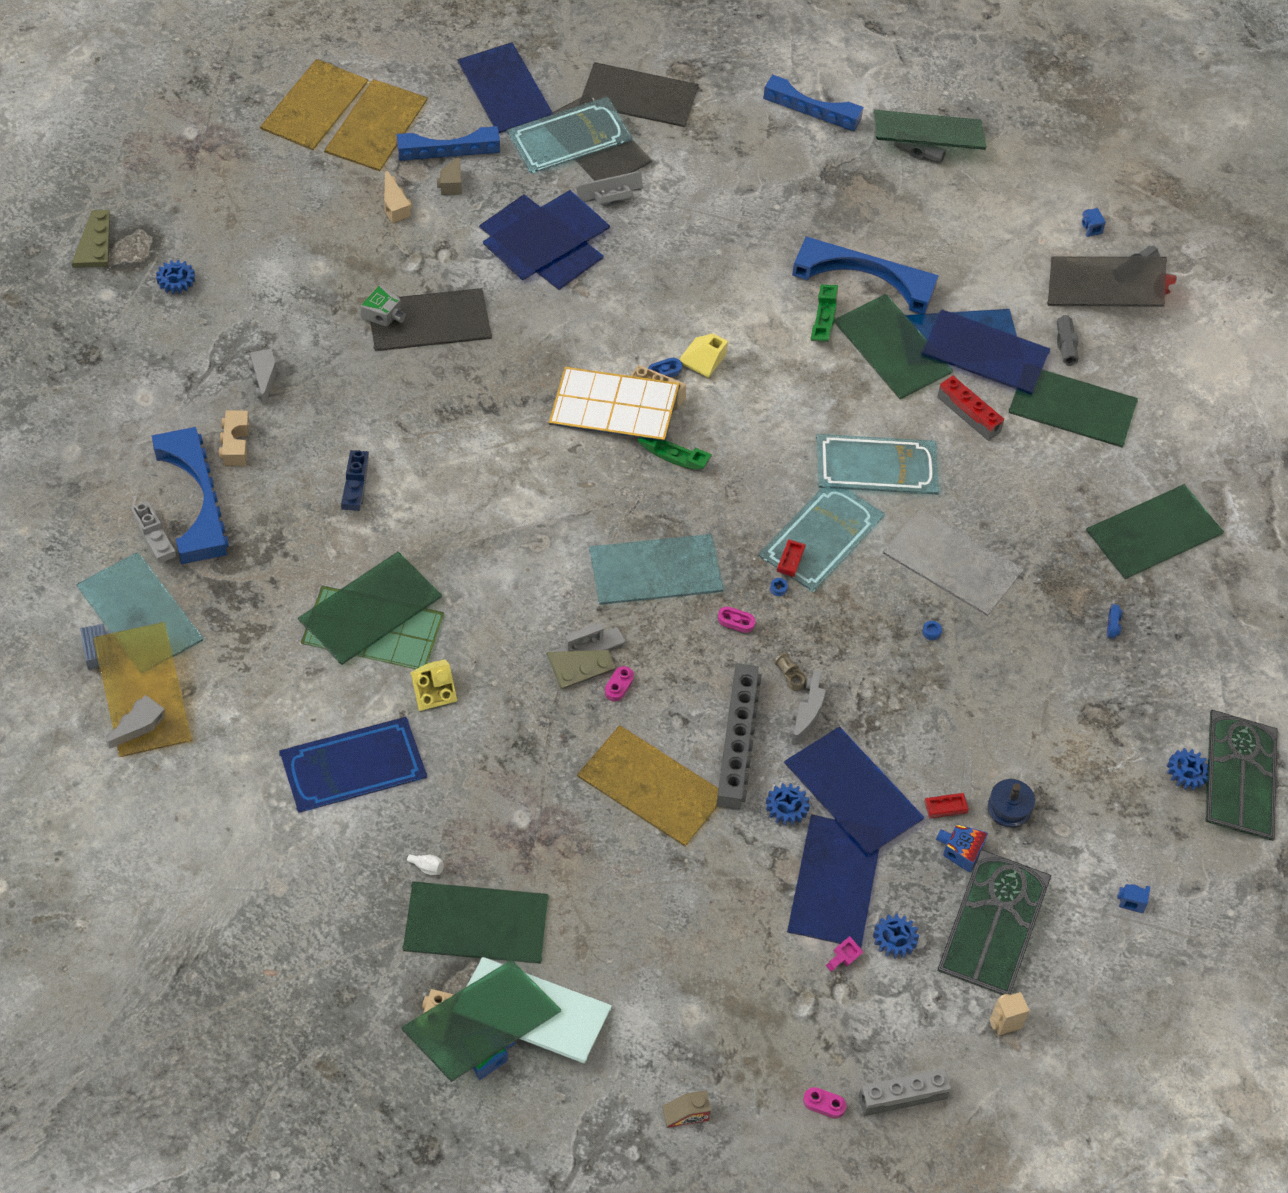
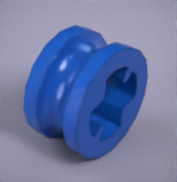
(779, 581)

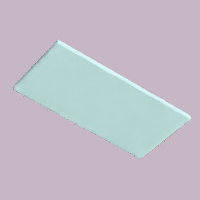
(571, 1030)

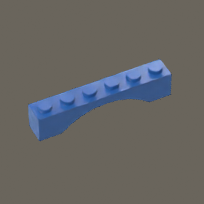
(842, 114)
(482, 141)

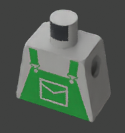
(382, 307)

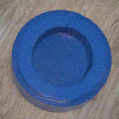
(932, 630)

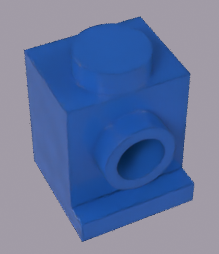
(1093, 222)
(1133, 897)

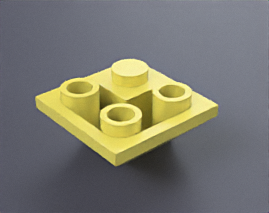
(705, 354)
(433, 685)

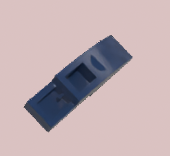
(355, 480)

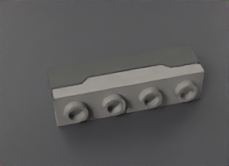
(904, 1092)

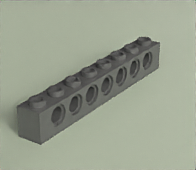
(727, 795)

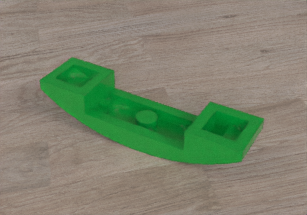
(826, 313)
(676, 454)

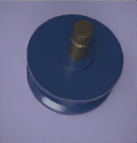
(1011, 803)

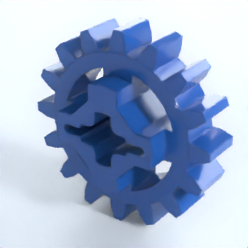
(175, 276)
(1188, 769)
(787, 804)
(897, 945)

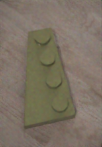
(94, 243)

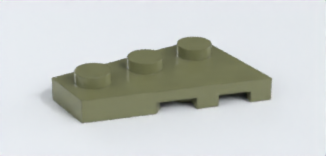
(578, 666)

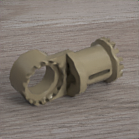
(790, 671)

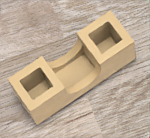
(233, 450)

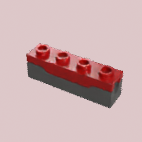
(970, 408)

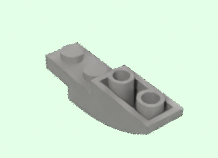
(152, 532)
(809, 710)

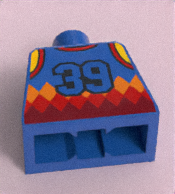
(963, 845)

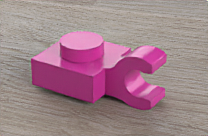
(845, 953)

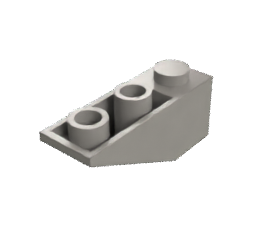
(264, 370)
(141, 720)

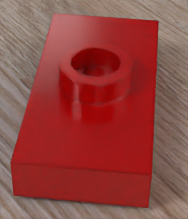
(791, 558)
(946, 805)

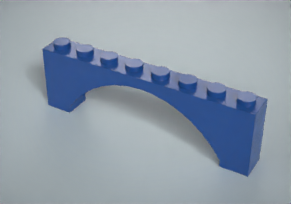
(819, 257)
(205, 536)

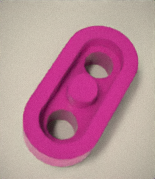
(736, 619)
(620, 682)
(824, 1103)

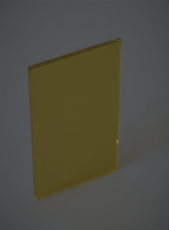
(314, 104)
(372, 125)
(139, 665)
(651, 785)

